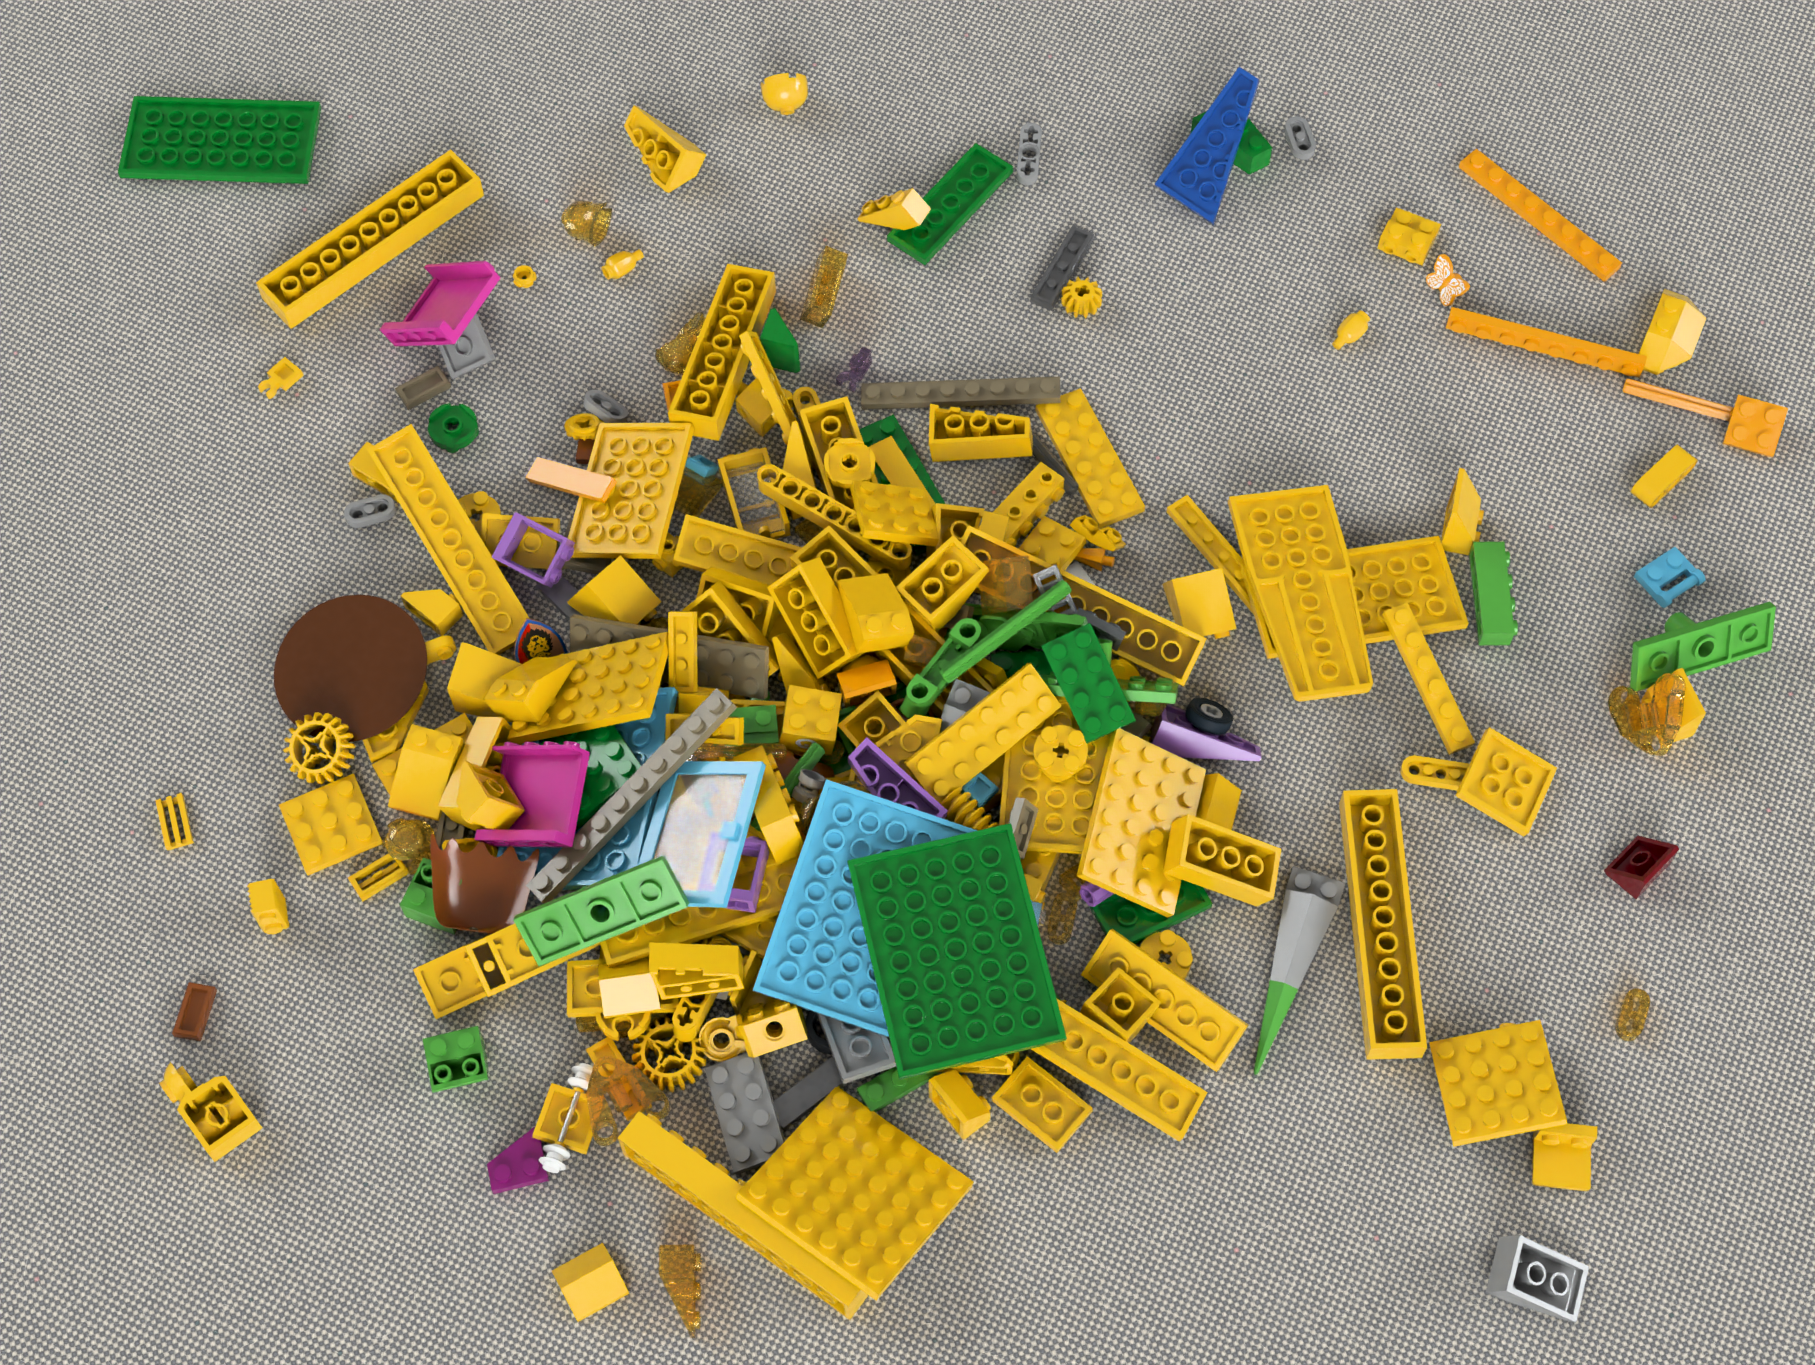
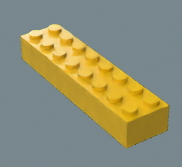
(717, 358)

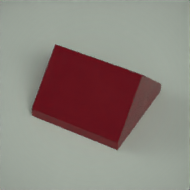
(1641, 864)

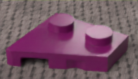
(518, 1165)

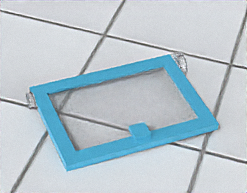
(704, 825)

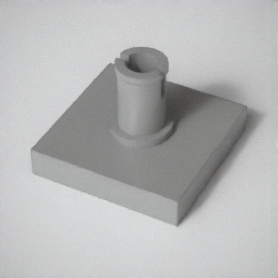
(469, 351)

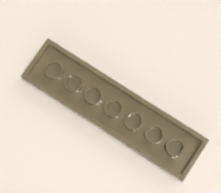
(720, 662)

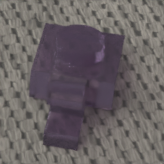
(859, 366)

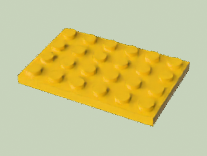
(648, 472)
(603, 689)
(1062, 804)
(1132, 819)

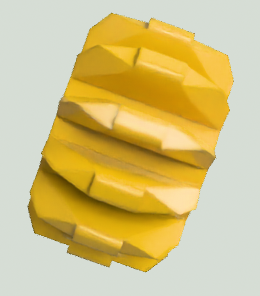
(1081, 297)

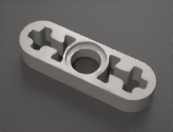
(1034, 146)

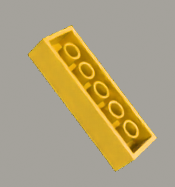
(822, 428)

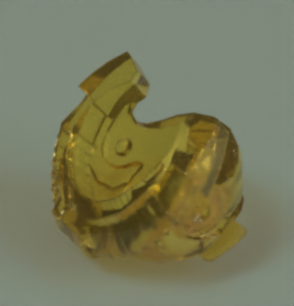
(409, 841)

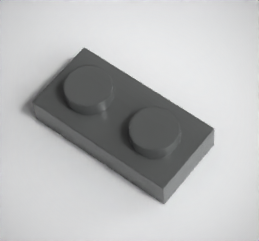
(1104, 629)

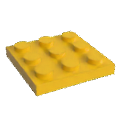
(894, 513)
(1506, 781)
(330, 824)

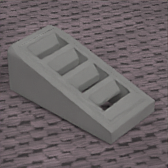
(1047, 573)

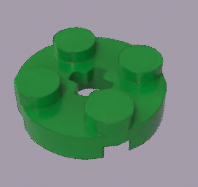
(453, 439)

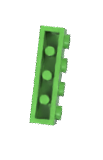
(1492, 593)

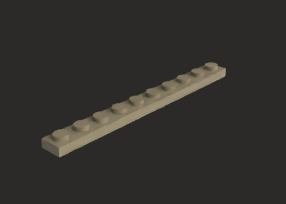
(632, 796)

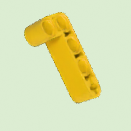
(698, 1012)

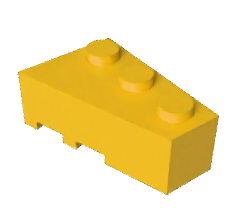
(695, 969)

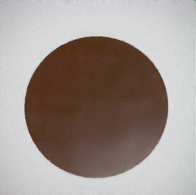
(352, 661)

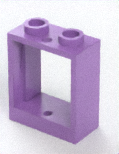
(512, 538)
(747, 899)

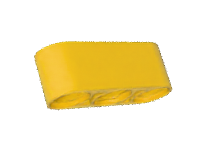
(1663, 476)

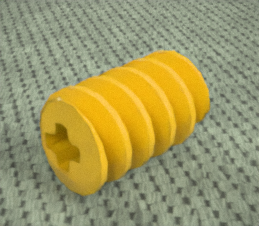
(964, 812)

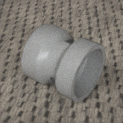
(809, 785)

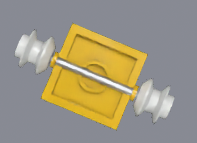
(565, 1120)

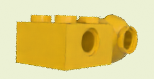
(753, 1031)
(211, 1111)

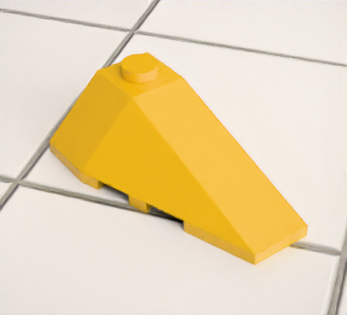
(668, 154)

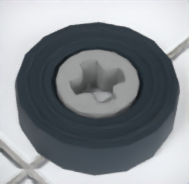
(1209, 716)

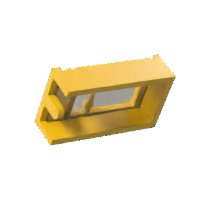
(749, 507)

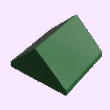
(780, 344)

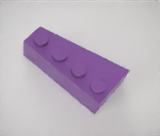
(889, 781)

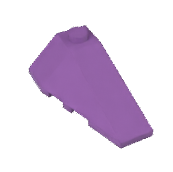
(1177, 735)

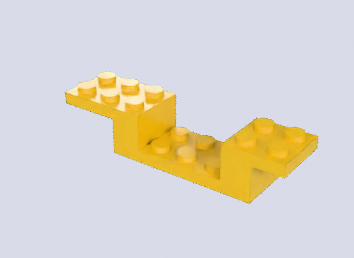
(480, 970)

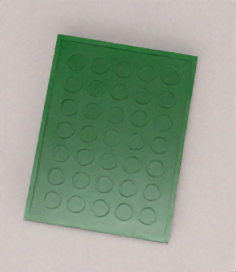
(956, 951)

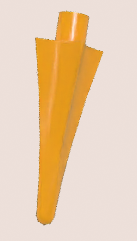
(1095, 558)

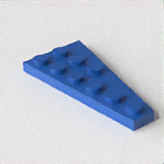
(1205, 160)

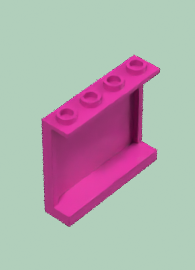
(444, 305)
(549, 787)

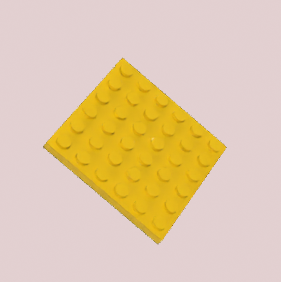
(855, 1192)

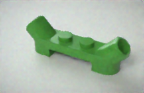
(929, 684)

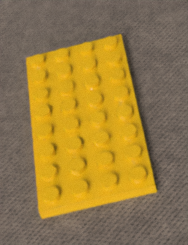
(1389, 577)

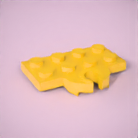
(586, 1001)

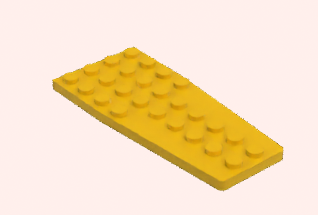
(1304, 589)

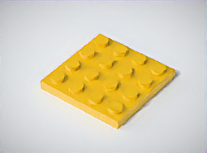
(1497, 1083)

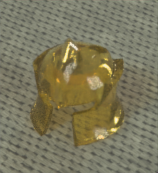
(587, 221)

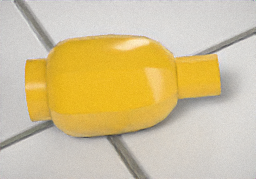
(621, 264)
(1351, 329)

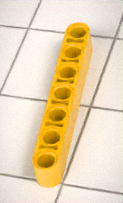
(826, 507)

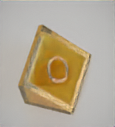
(696, 492)

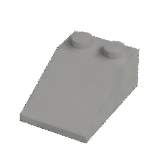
(1537, 1278)

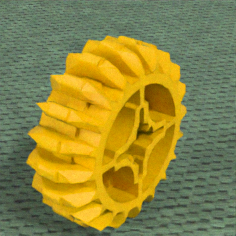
(325, 739)
(659, 1074)

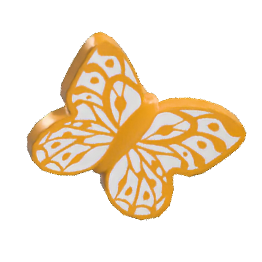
(1448, 283)

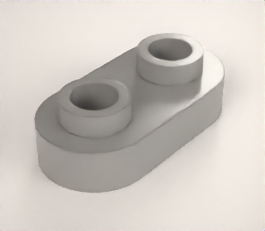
(1301, 140)
(605, 407)
(370, 511)

